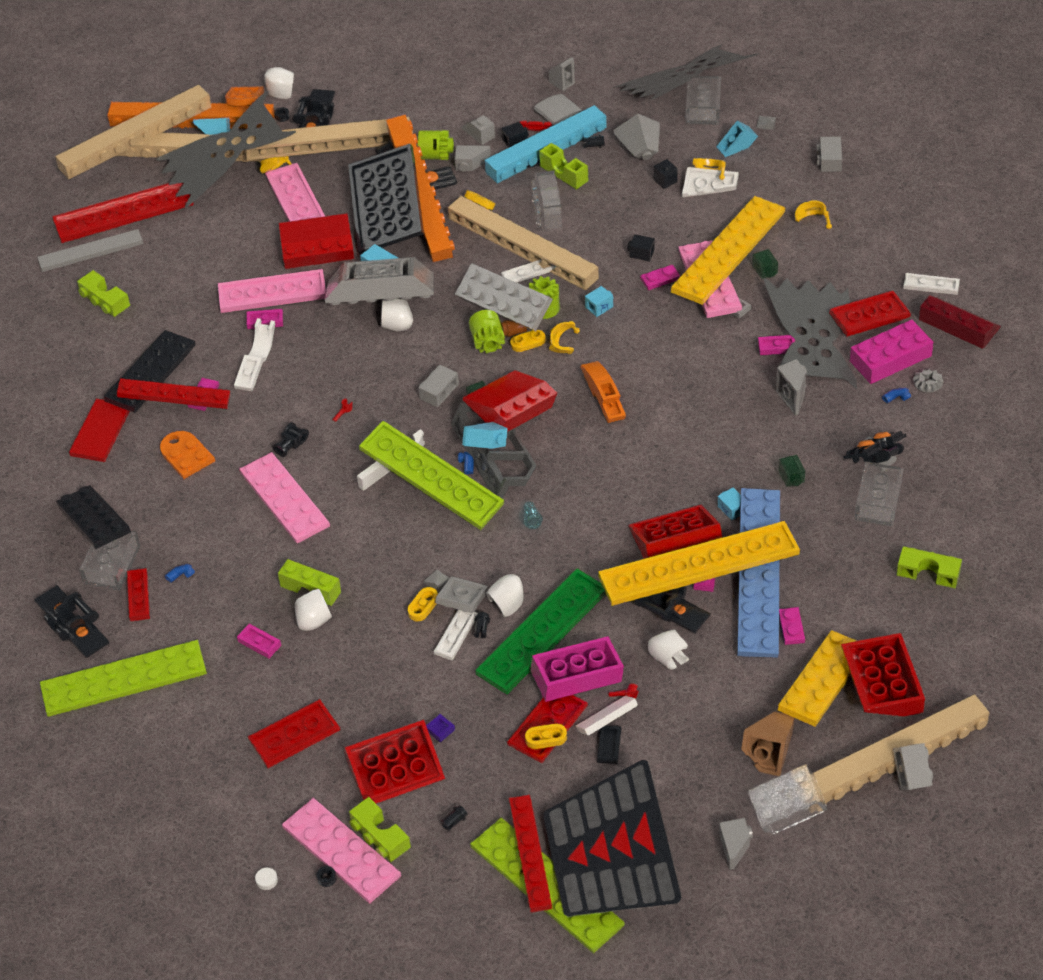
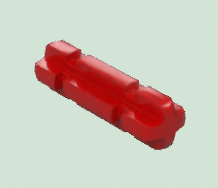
(535, 125)

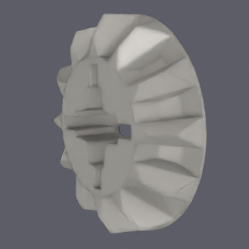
(930, 385)

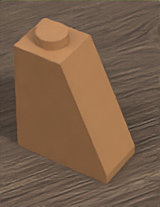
(768, 742)

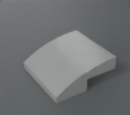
(557, 108)

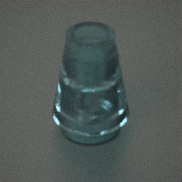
(532, 516)

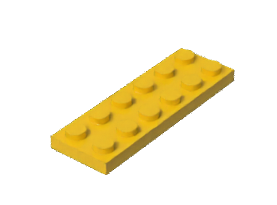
(818, 682)

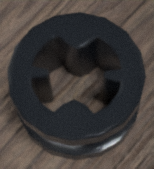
(281, 118)
(328, 870)

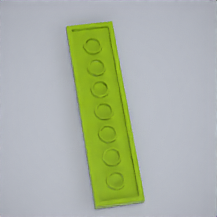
(431, 475)
(122, 678)
(500, 849)

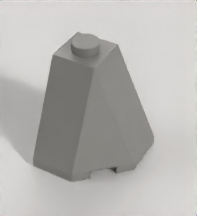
(640, 136)

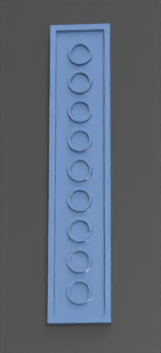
(760, 584)

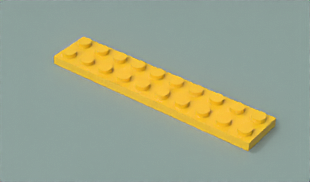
(727, 250)
(698, 563)

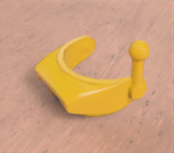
(701, 162)
(273, 163)
(808, 208)
(555, 334)

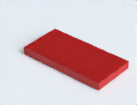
(869, 313)
(99, 431)
(556, 711)
(293, 733)

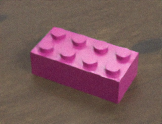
(891, 351)
(577, 668)

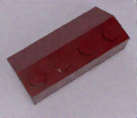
(957, 321)

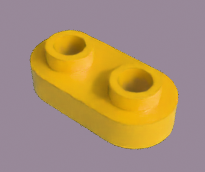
(482, 201)
(528, 340)
(422, 605)
(545, 736)

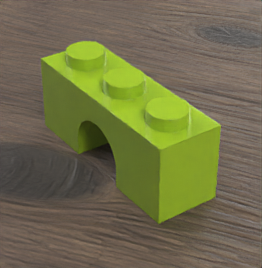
(573, 173)
(94, 288)
(945, 567)
(295, 575)
(388, 842)

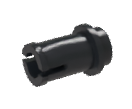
(595, 141)
(388, 146)
(482, 620)
(454, 817)

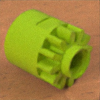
(435, 144)
(550, 289)
(486, 331)

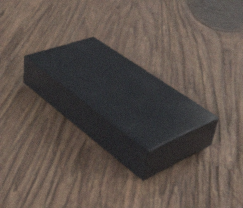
(609, 744)

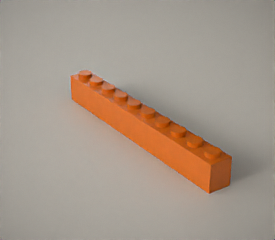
(123, 111)
(435, 232)

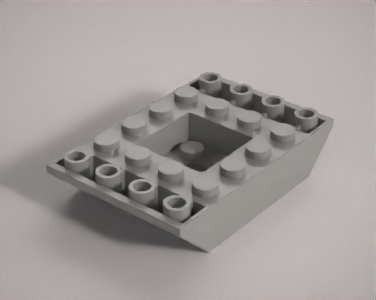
(380, 280)

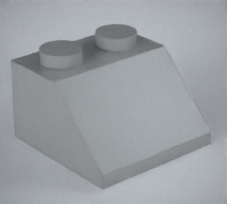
(791, 384)

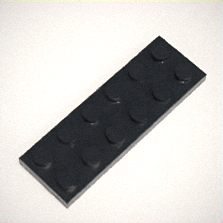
(153, 366)
(93, 516)

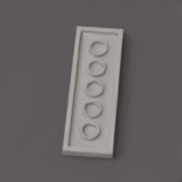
(503, 297)

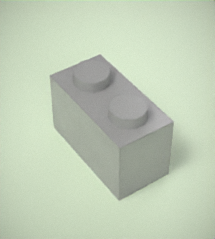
(830, 154)
(438, 385)
(913, 766)

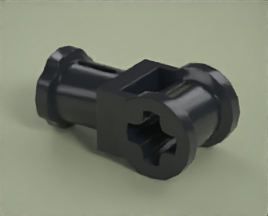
(291, 438)

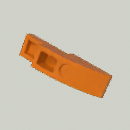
(605, 390)

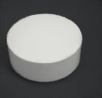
(266, 878)

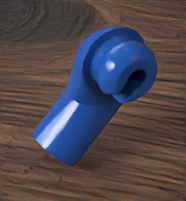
(894, 393)
(468, 462)
(178, 571)

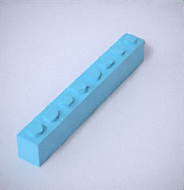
(562, 135)

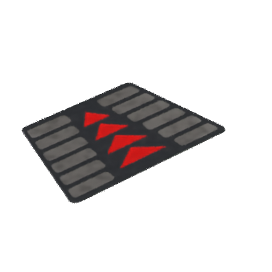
(612, 846)

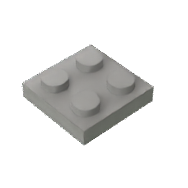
(461, 594)

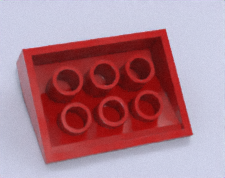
(316, 241)
(512, 399)
(675, 531)
(884, 676)
(394, 762)

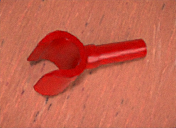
(345, 408)
(631, 692)

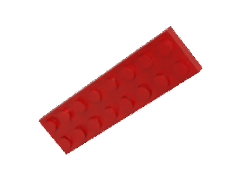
(119, 211)

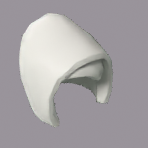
(279, 82)
(396, 315)
(507, 594)
(311, 611)
(668, 645)

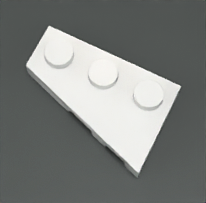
(707, 181)

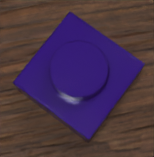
(440, 728)

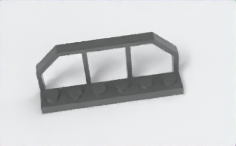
(485, 460)

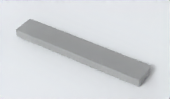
(90, 250)

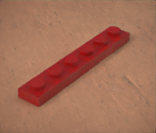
(173, 393)
(530, 853)

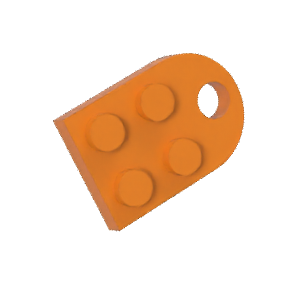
(243, 95)
(187, 454)

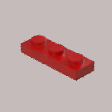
(138, 594)

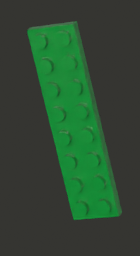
(541, 631)

